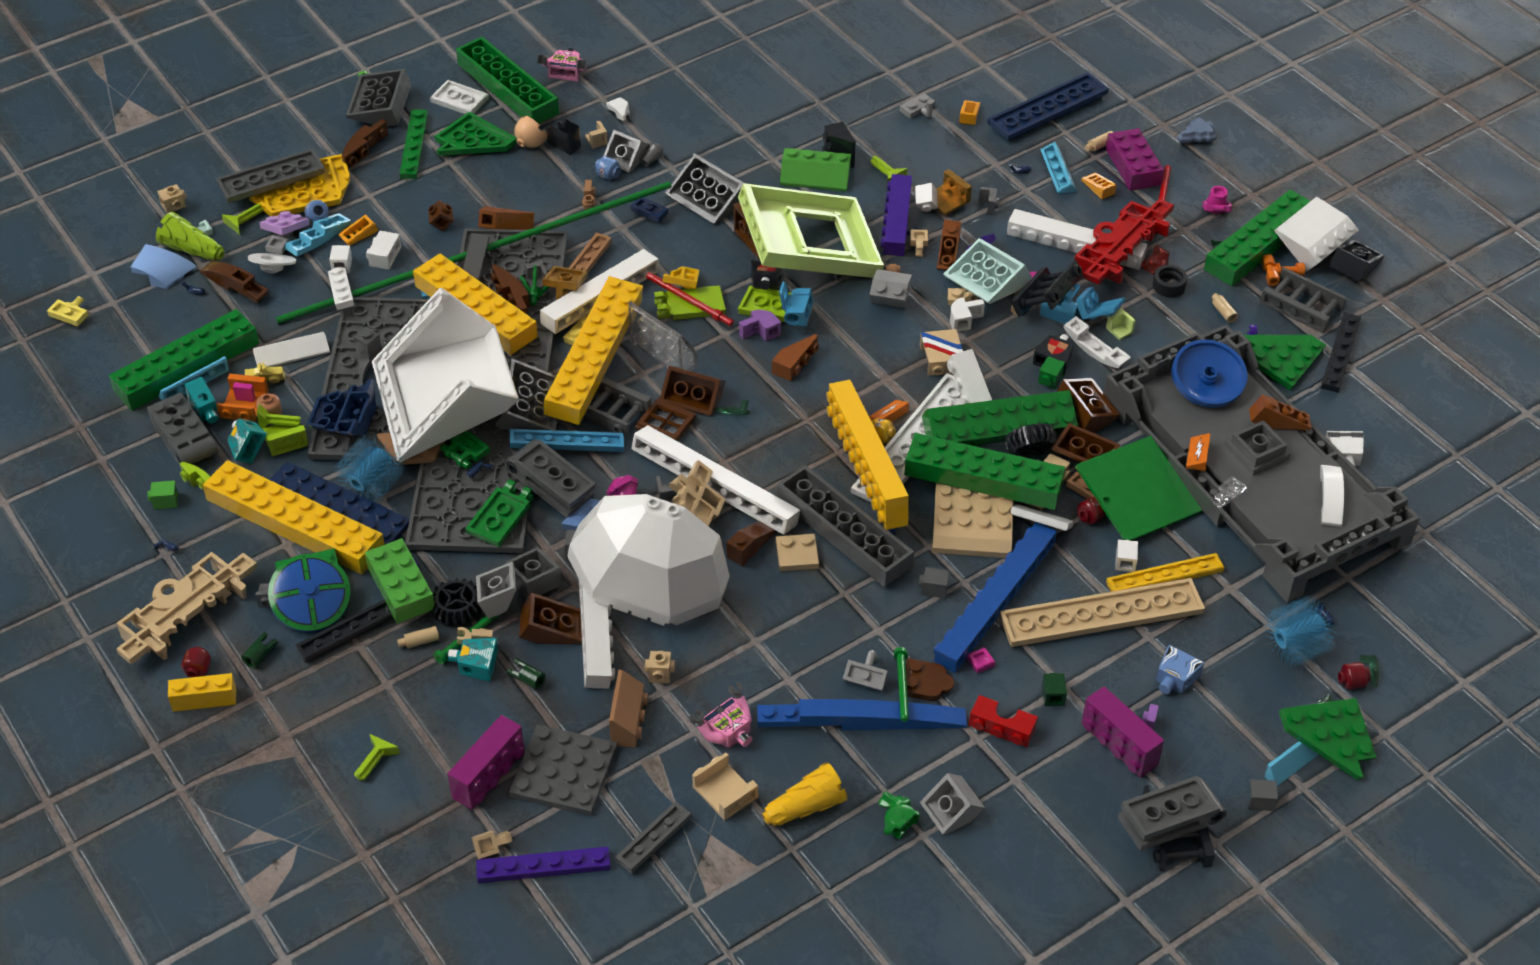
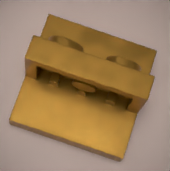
(564, 280)

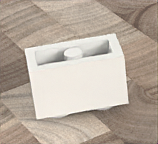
(383, 250)

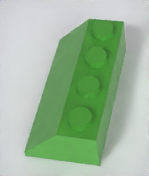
(815, 169)

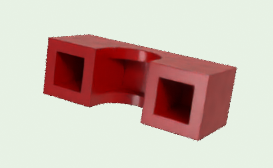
(1016, 729)

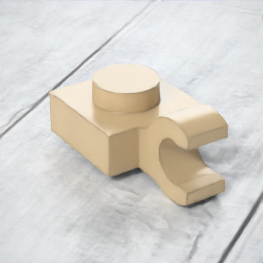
(919, 239)
(956, 293)
(476, 633)
(487, 843)

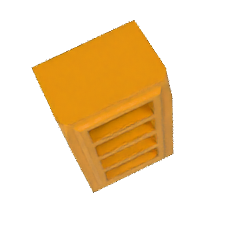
(969, 112)
(1103, 190)
(365, 223)

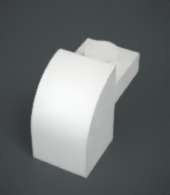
(964, 312)

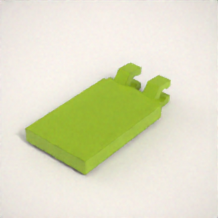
(762, 300)
(673, 306)

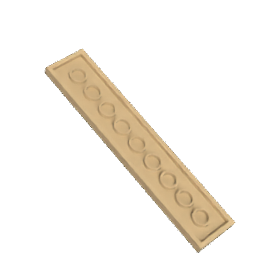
(1101, 612)

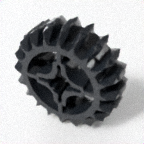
(1030, 439)
(457, 607)

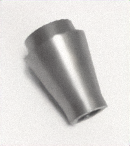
(652, 154)

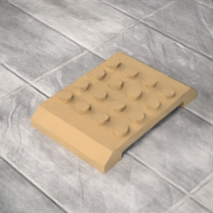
(971, 523)

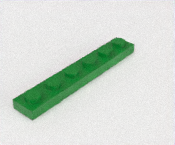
(413, 144)

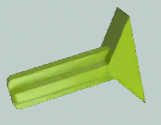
(886, 169)
(235, 221)
(266, 418)
(380, 749)

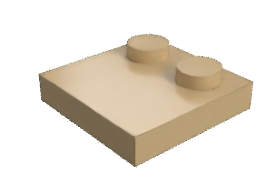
(797, 552)

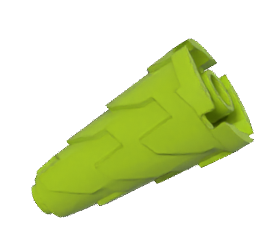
(182, 236)

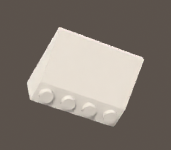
(1315, 232)

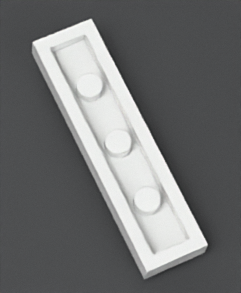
(340, 288)

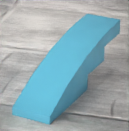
(320, 233)

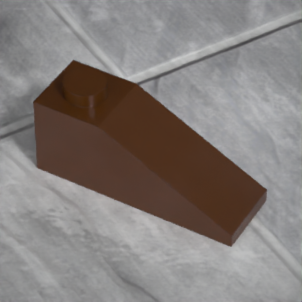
(748, 542)

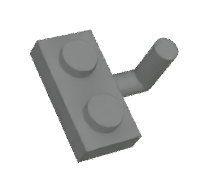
(917, 105)
(866, 674)

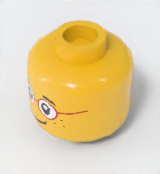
(884, 429)

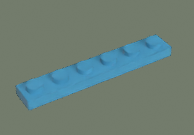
(569, 440)

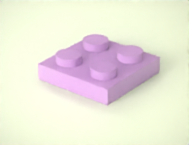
(284, 223)

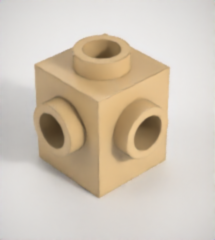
(172, 198)
(659, 666)

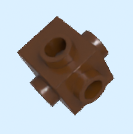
(440, 215)

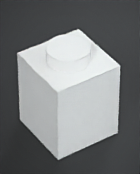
(926, 197)
(341, 257)
(1126, 555)

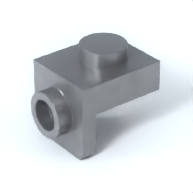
(988, 195)

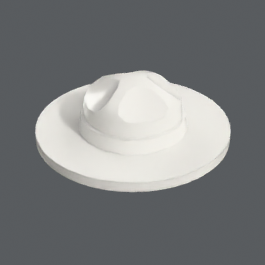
(271, 262)

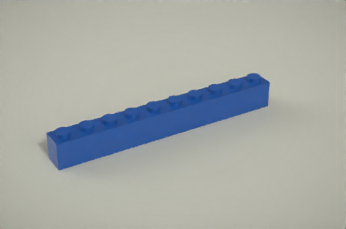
(994, 597)

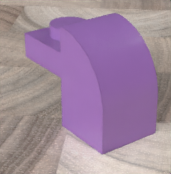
(760, 322)

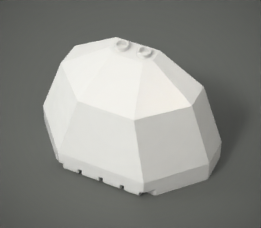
(649, 559)

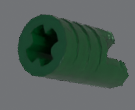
(258, 651)
(528, 674)

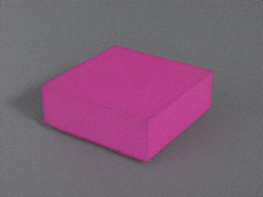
(244, 392)
(980, 660)

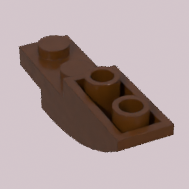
(361, 141)
(234, 277)
(510, 288)

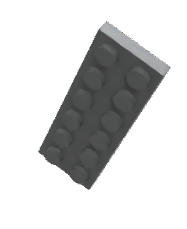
(270, 175)

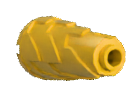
(814, 793)

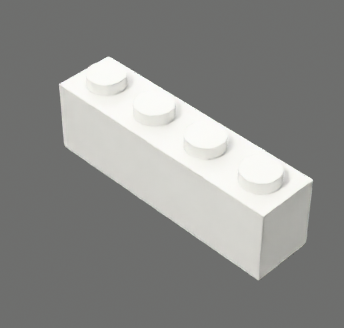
(968, 377)

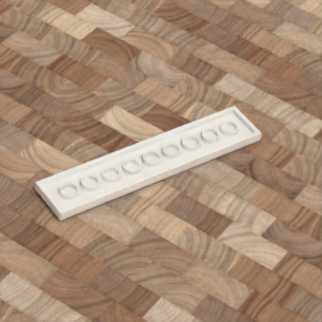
(897, 449)

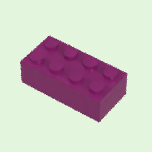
(1134, 159)
(1122, 732)
(486, 762)

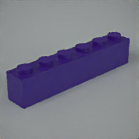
(897, 215)

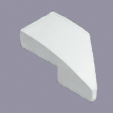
(620, 107)

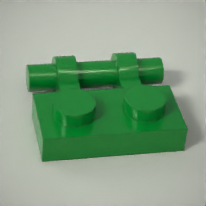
(469, 445)

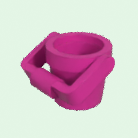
(1217, 201)
(623, 486)

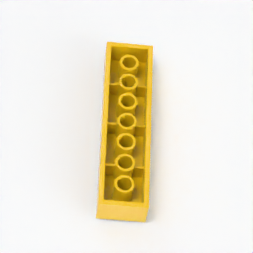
(512, 325)

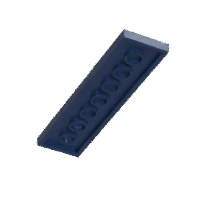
(1047, 106)
(342, 501)

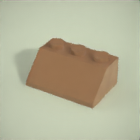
(627, 710)

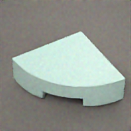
(205, 227)

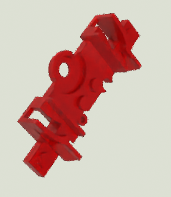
(1105, 255)

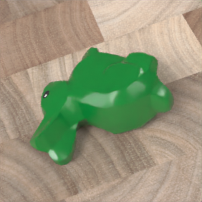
(899, 815)

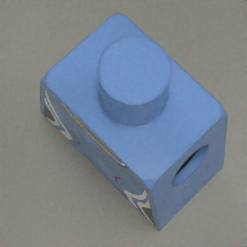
(1178, 670)

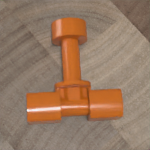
(1274, 270)

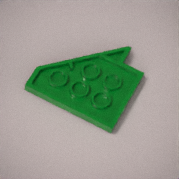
(473, 135)
(1285, 356)
(1333, 731)

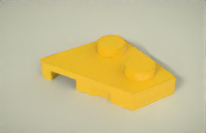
(683, 276)

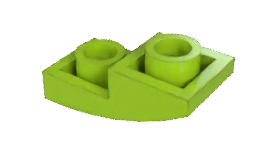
(193, 475)

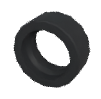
(1166, 289)

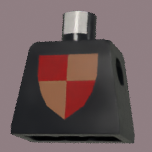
(765, 276)
(1054, 347)

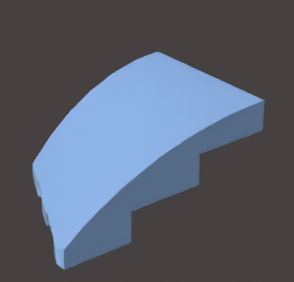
(161, 266)

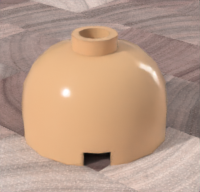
(528, 133)

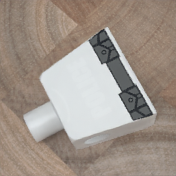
(1348, 443)

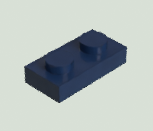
(649, 209)

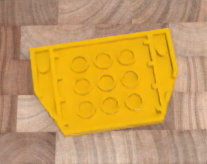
(294, 197)

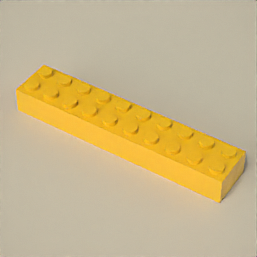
(592, 351)
(868, 455)
(291, 515)

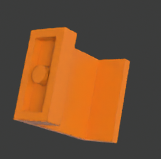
(240, 409)

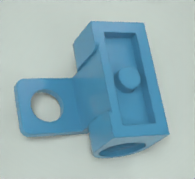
(797, 305)
(1065, 310)

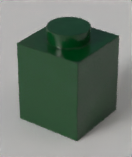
(1054, 689)

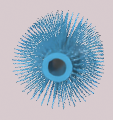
(368, 469)
(1300, 631)

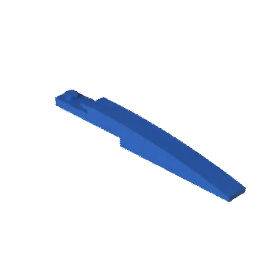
(860, 715)

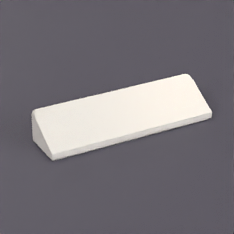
(292, 350)

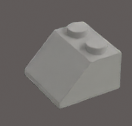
(625, 150)
(890, 288)
(496, 589)
(952, 803)

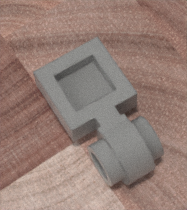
(277, 243)

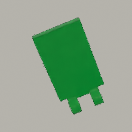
(500, 514)

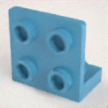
(1091, 309)

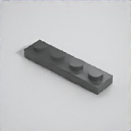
(653, 837)

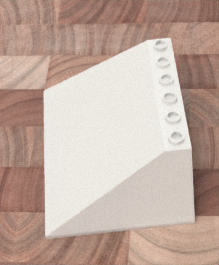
(442, 375)

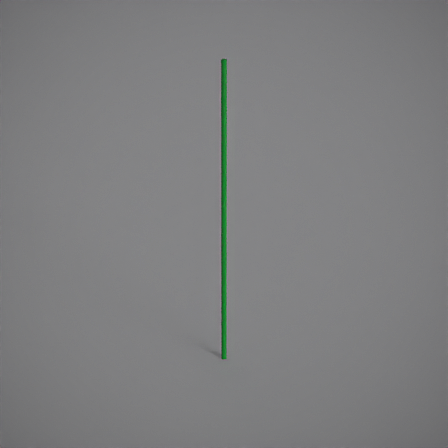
(462, 256)

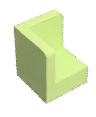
(1121, 324)

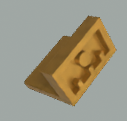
(953, 193)

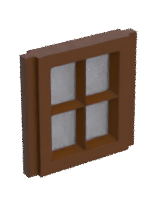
(667, 419)

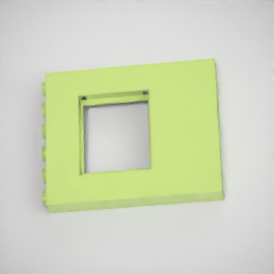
(780, 244)

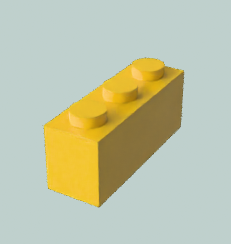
(202, 692)

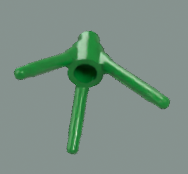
(534, 291)

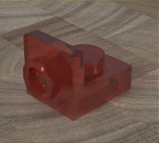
(1159, 258)

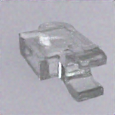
(1230, 489)

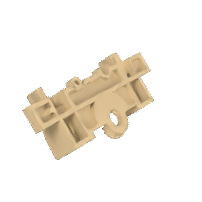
(696, 495)
(190, 595)

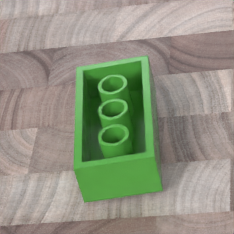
(399, 580)

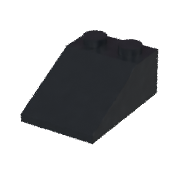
(1355, 260)

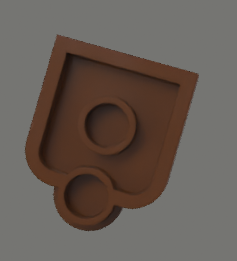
(927, 680)

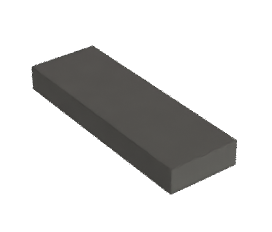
(476, 254)

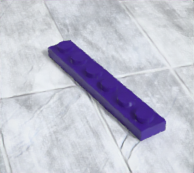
(542, 864)

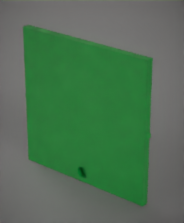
(1138, 489)

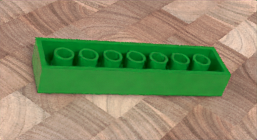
(507, 80)
(1246, 246)
(145, 378)
(993, 419)
(984, 471)

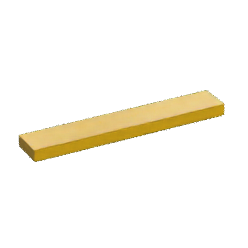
(1175, 571)

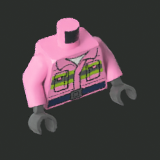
(563, 64)
(727, 722)

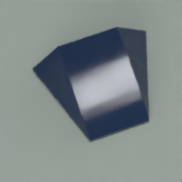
(345, 411)

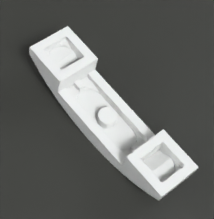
(1093, 346)
(1332, 495)

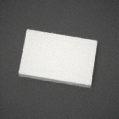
(459, 97)
(1042, 517)

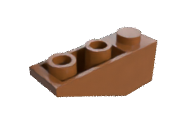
(505, 219)
(949, 244)
(792, 358)
(1278, 414)

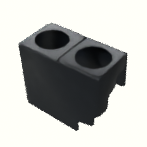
(565, 137)

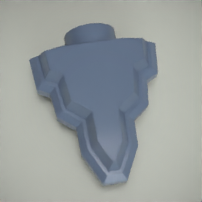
(1198, 132)

